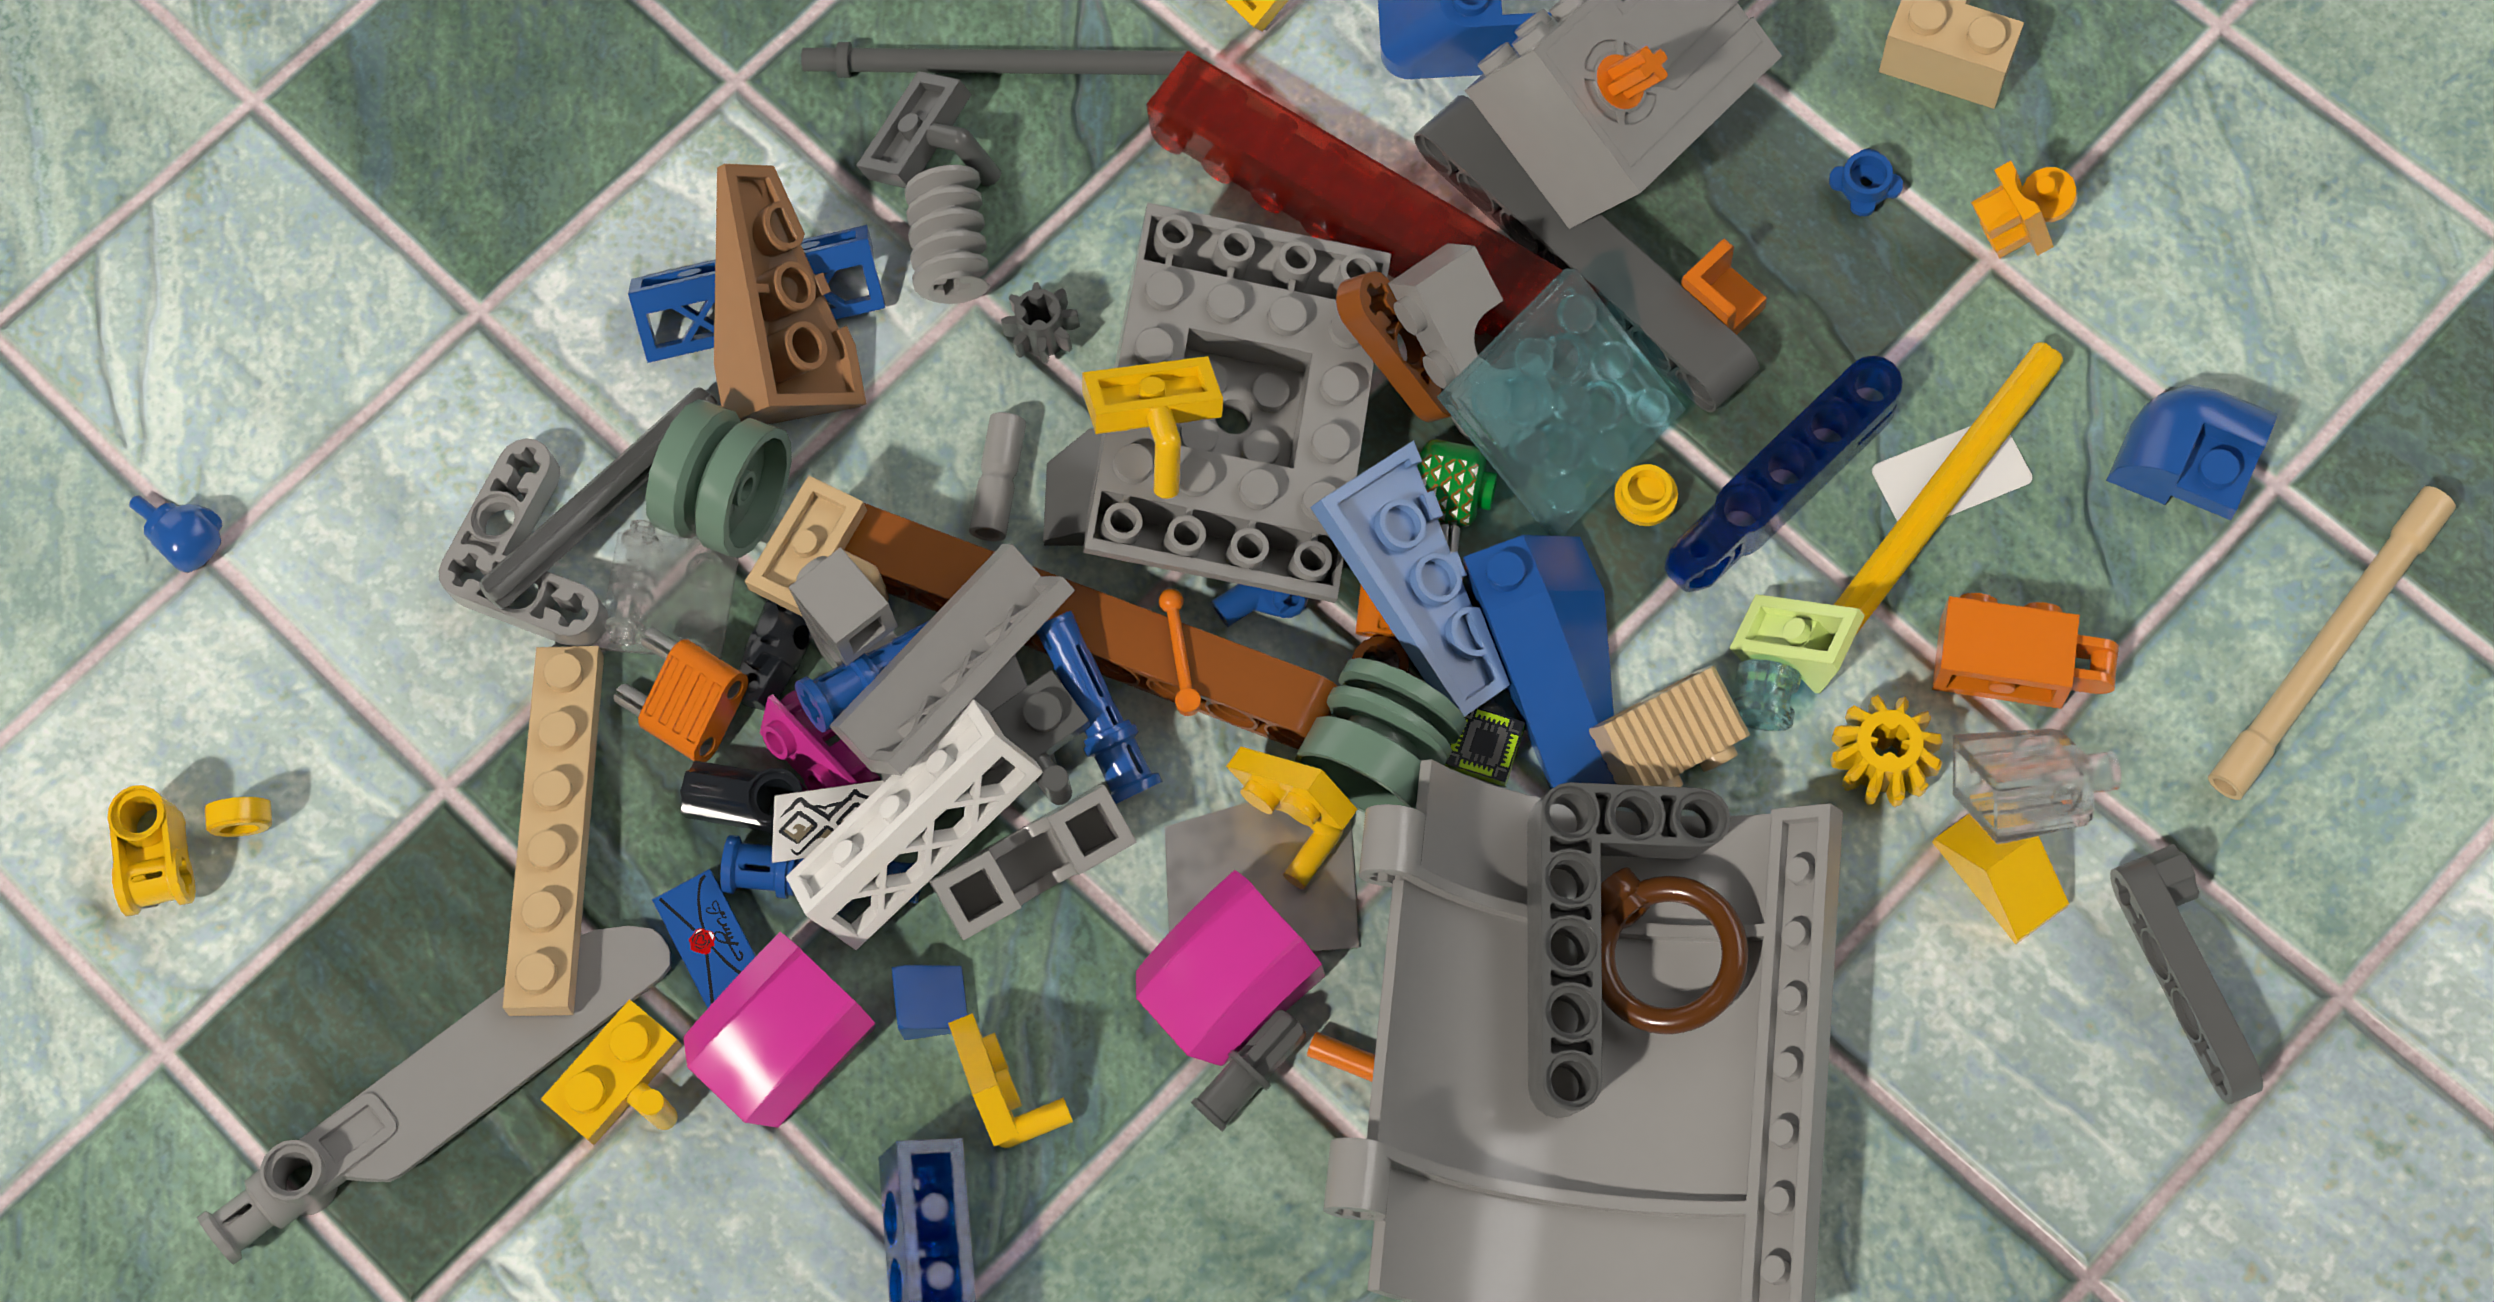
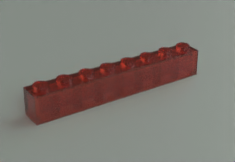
(1329, 183)

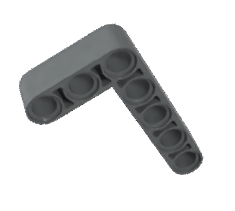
(1580, 917)

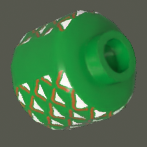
(1458, 480)

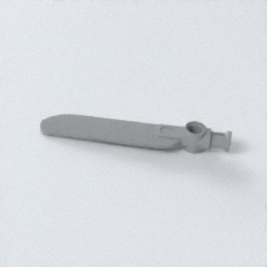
(438, 1091)

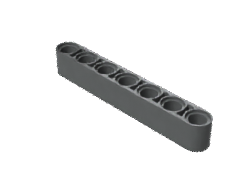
(1651, 307)

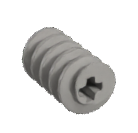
(947, 234)

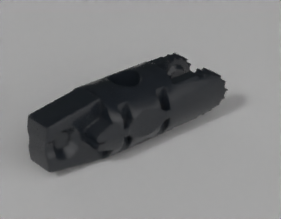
(773, 653)

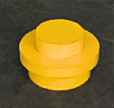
(1646, 495)

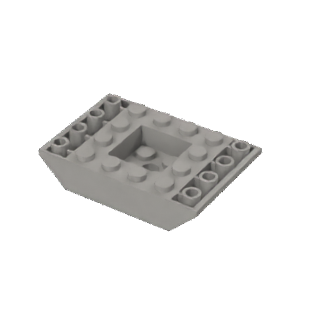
(1281, 358)

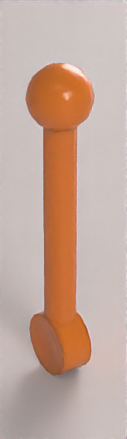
(1187, 699)

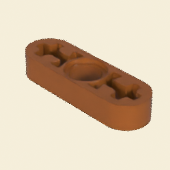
(1369, 314)

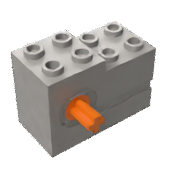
(1616, 92)

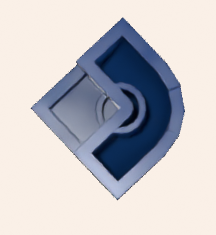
(2193, 448)

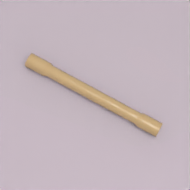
(2256, 745)

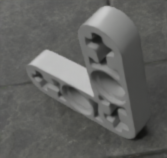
(477, 550)

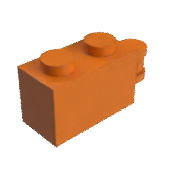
(2018, 652)

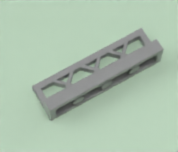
(949, 661)

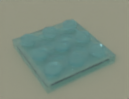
(1561, 402)

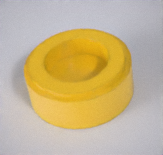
(238, 816)

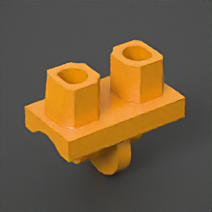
(2018, 213)

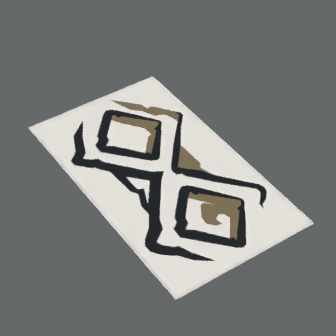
(810, 816)

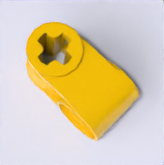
(149, 864)

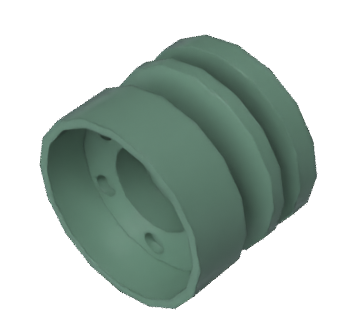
(1381, 734)

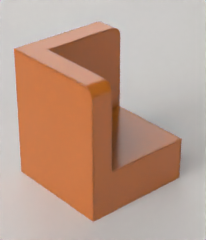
(1724, 289)

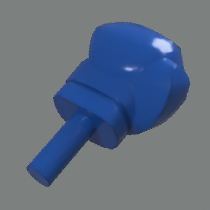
(182, 534)

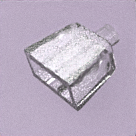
(2029, 781)

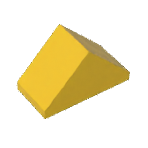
(2008, 878)

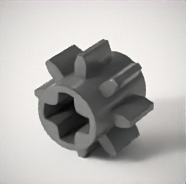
(1032, 326)

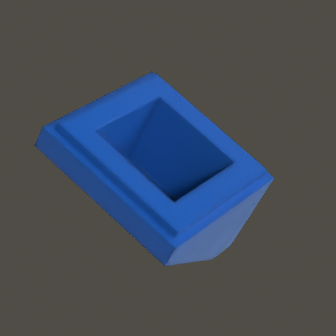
(928, 999)

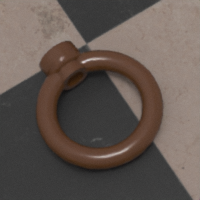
(1627, 900)

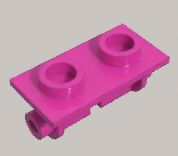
(794, 738)

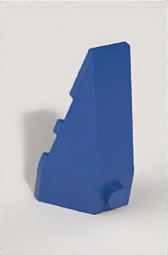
(1553, 645)

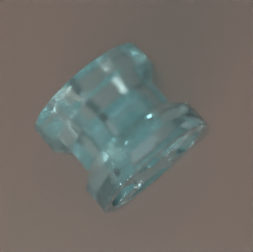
(1766, 694)

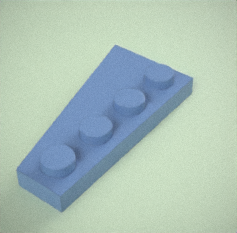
(1400, 556)

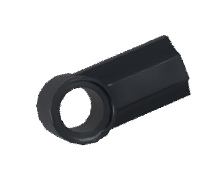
(734, 794)

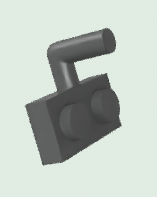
(918, 127)
(1040, 723)

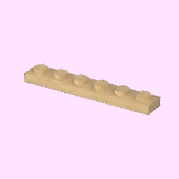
(554, 832)

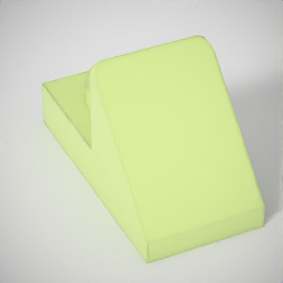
(1798, 634)

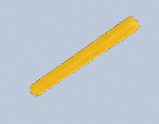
(1951, 480)

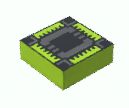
(1487, 746)

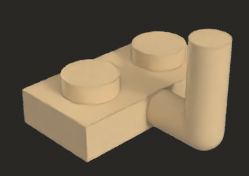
(813, 526)

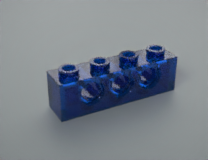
(926, 1221)

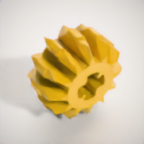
(1886, 772)

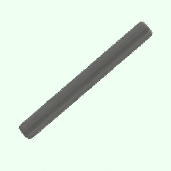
(580, 513)

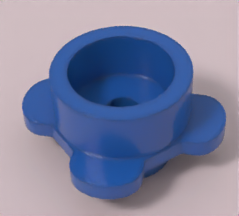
(1866, 165)

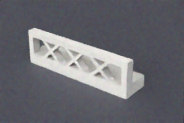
(901, 821)

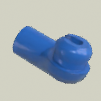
(1245, 599)

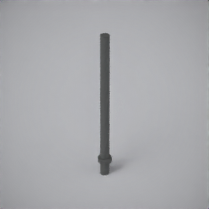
(1118, 62)

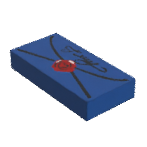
(705, 933)

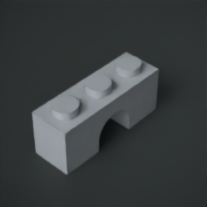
(1442, 306)
(842, 609)
(1032, 861)

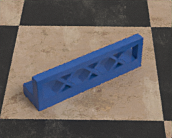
(696, 283)

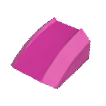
(1225, 972)
(774, 1035)

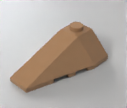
(772, 326)

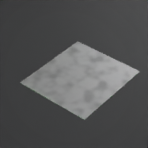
(1261, 849)

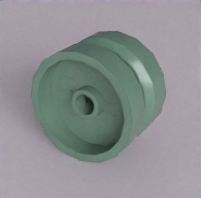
(718, 478)

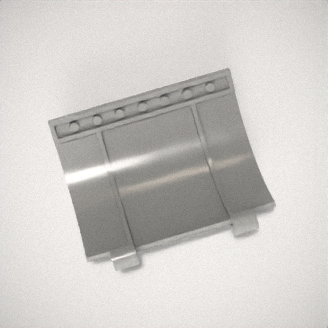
(1703, 1143)

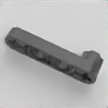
(2149, 898)

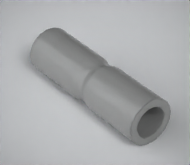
(996, 484)

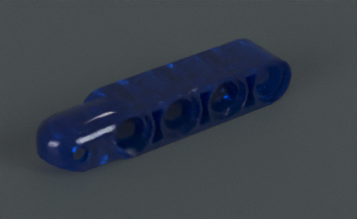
(1716, 543)

